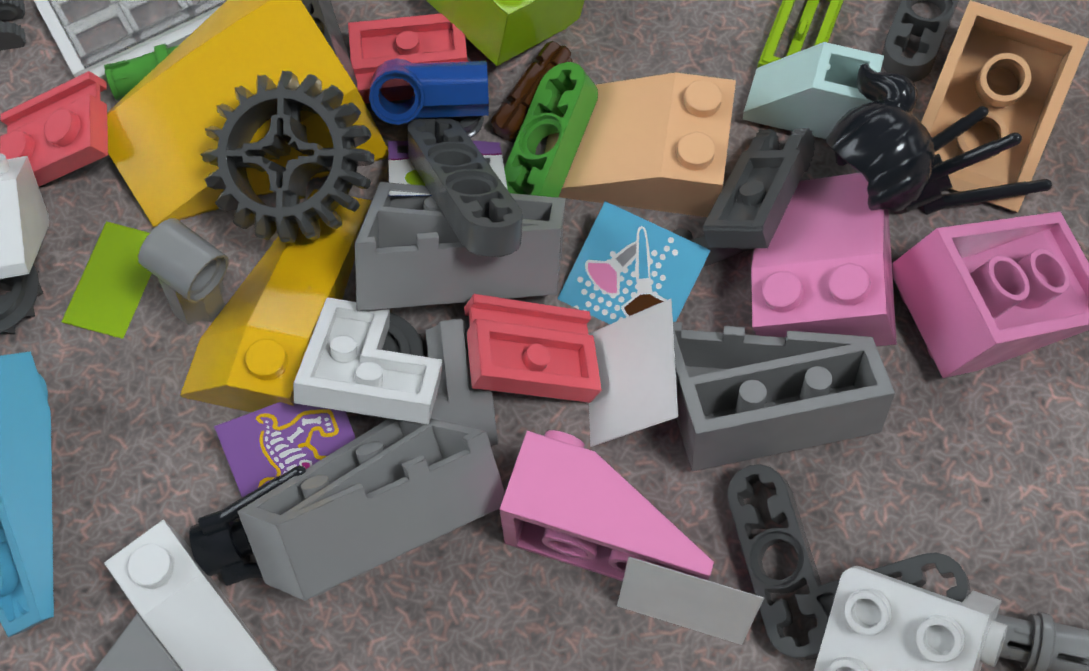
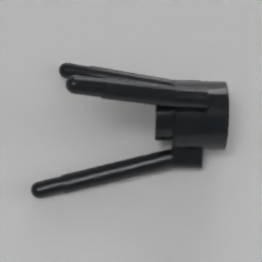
(934, 200)
(221, 541)

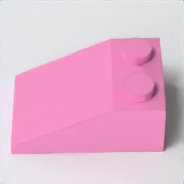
(827, 265)
(995, 289)
(586, 514)

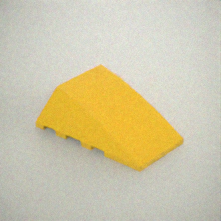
(163, 120)

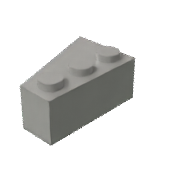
(774, 394)
(371, 504)

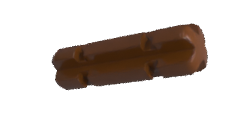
(510, 117)

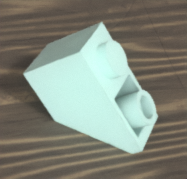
(809, 88)

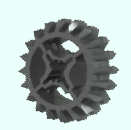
(284, 108)

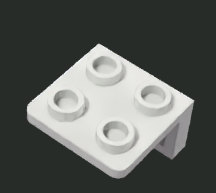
(902, 627)

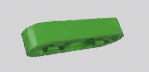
(561, 92)

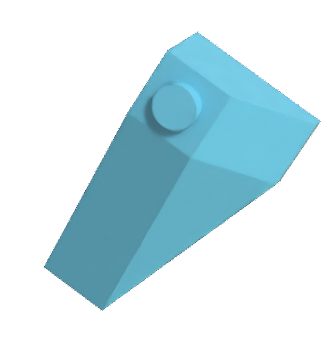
(25, 496)

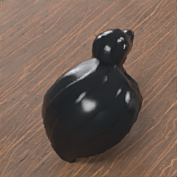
(885, 140)

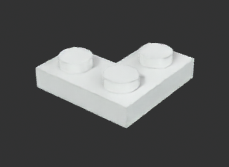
(353, 374)

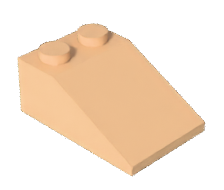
(1020, 76)
(654, 144)

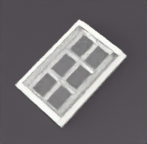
(119, 30)

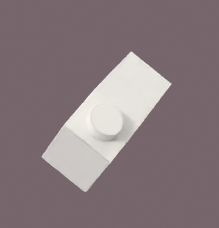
(184, 605)

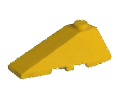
(264, 329)

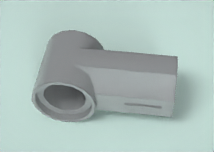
(186, 269)
(455, 398)

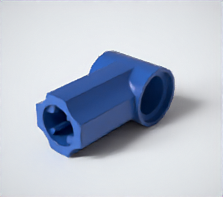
(438, 87)

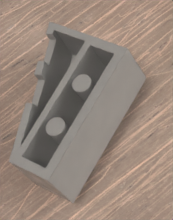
(415, 259)

